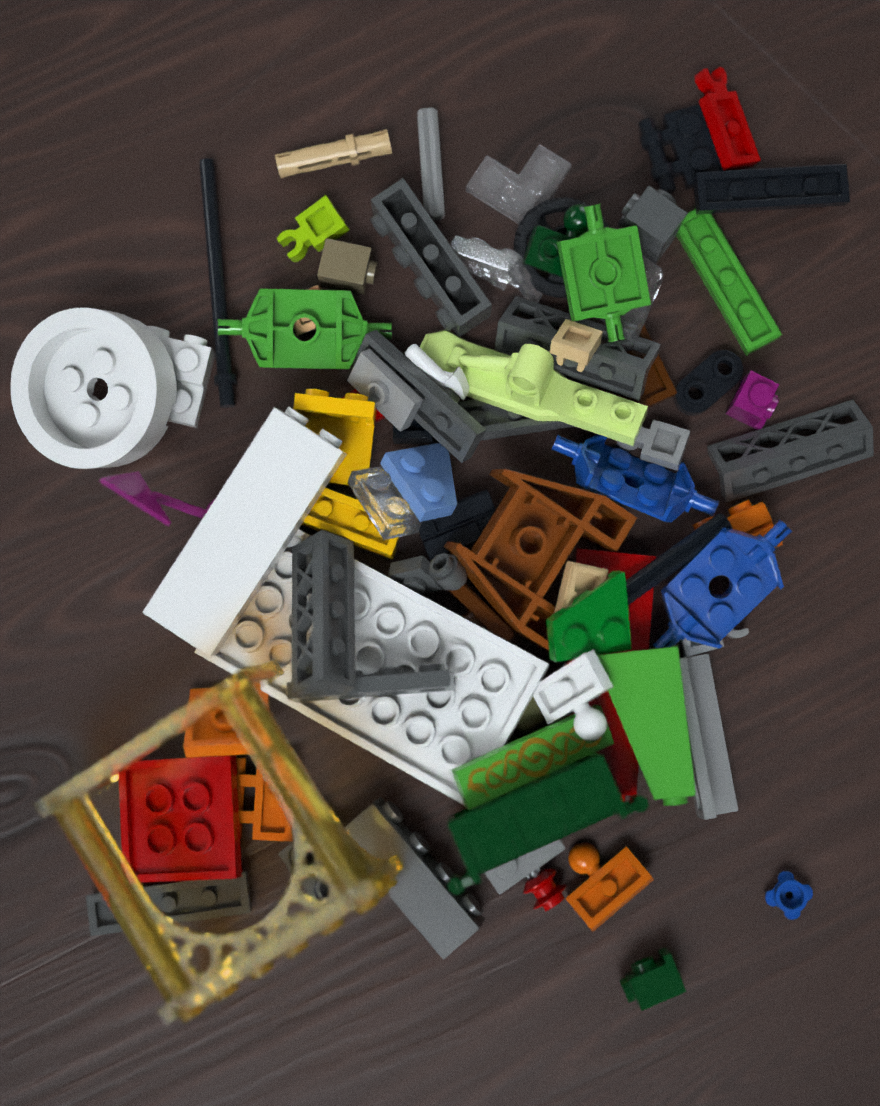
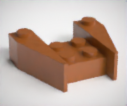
(531, 542)

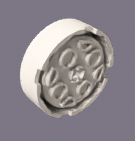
(56, 383)

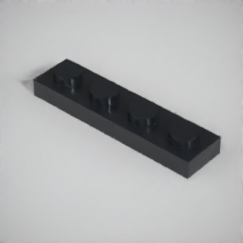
(771, 189)

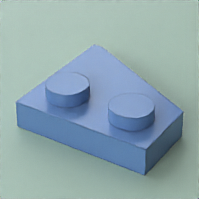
(423, 479)

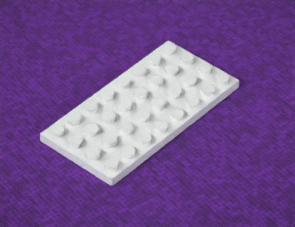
(398, 629)

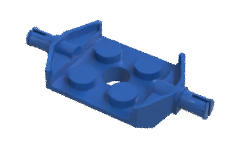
(653, 488)
(751, 575)

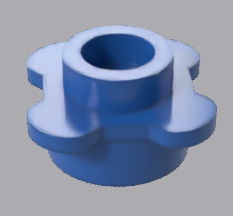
(800, 895)

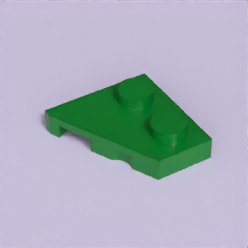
(592, 622)

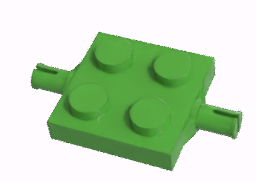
(604, 273)

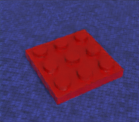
(181, 819)

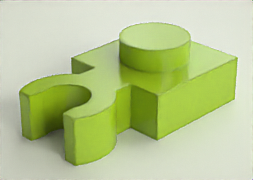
(316, 225)

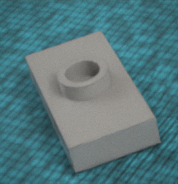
(385, 388)

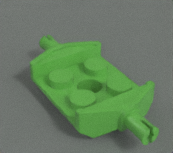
(272, 320)

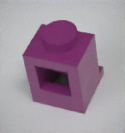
(754, 400)

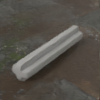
(431, 163)

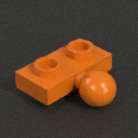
(607, 886)

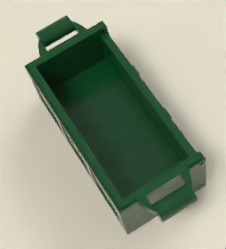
(536, 816)

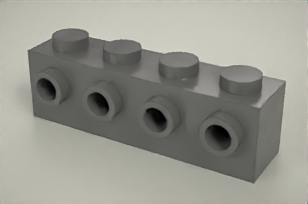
(430, 258)
(422, 885)

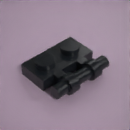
(690, 144)

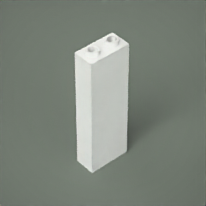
(245, 531)

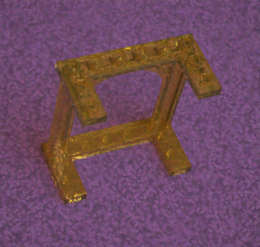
(352, 874)

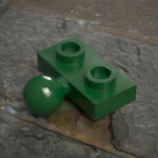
(542, 246)

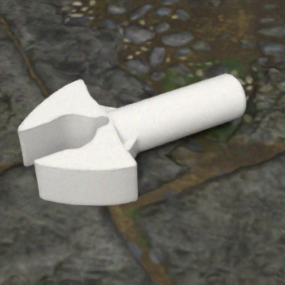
(445, 380)

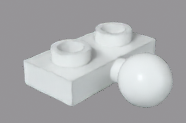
(571, 691)

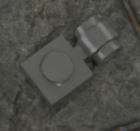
(426, 577)

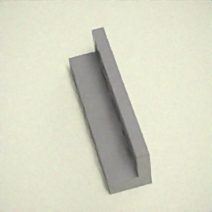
(707, 742)

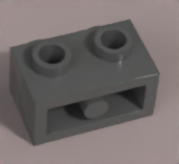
(656, 220)

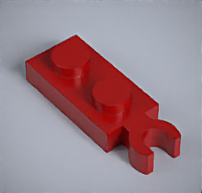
(726, 121)

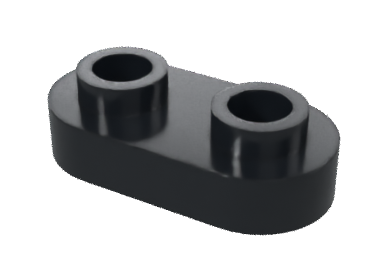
(709, 381)

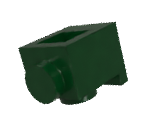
(652, 981)

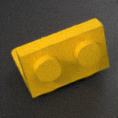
(348, 420)

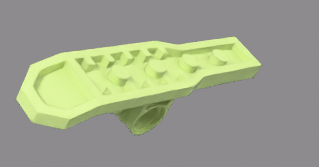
(532, 388)

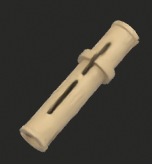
(334, 153)

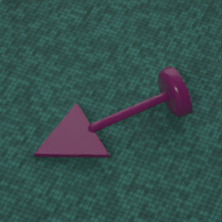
(134, 489)

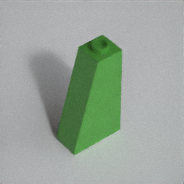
(653, 714)

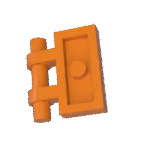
(268, 815)

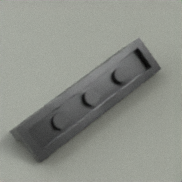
(608, 368)
(795, 455)
(328, 611)

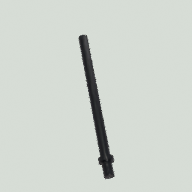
(225, 378)

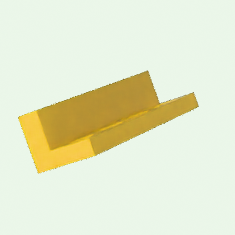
(348, 519)

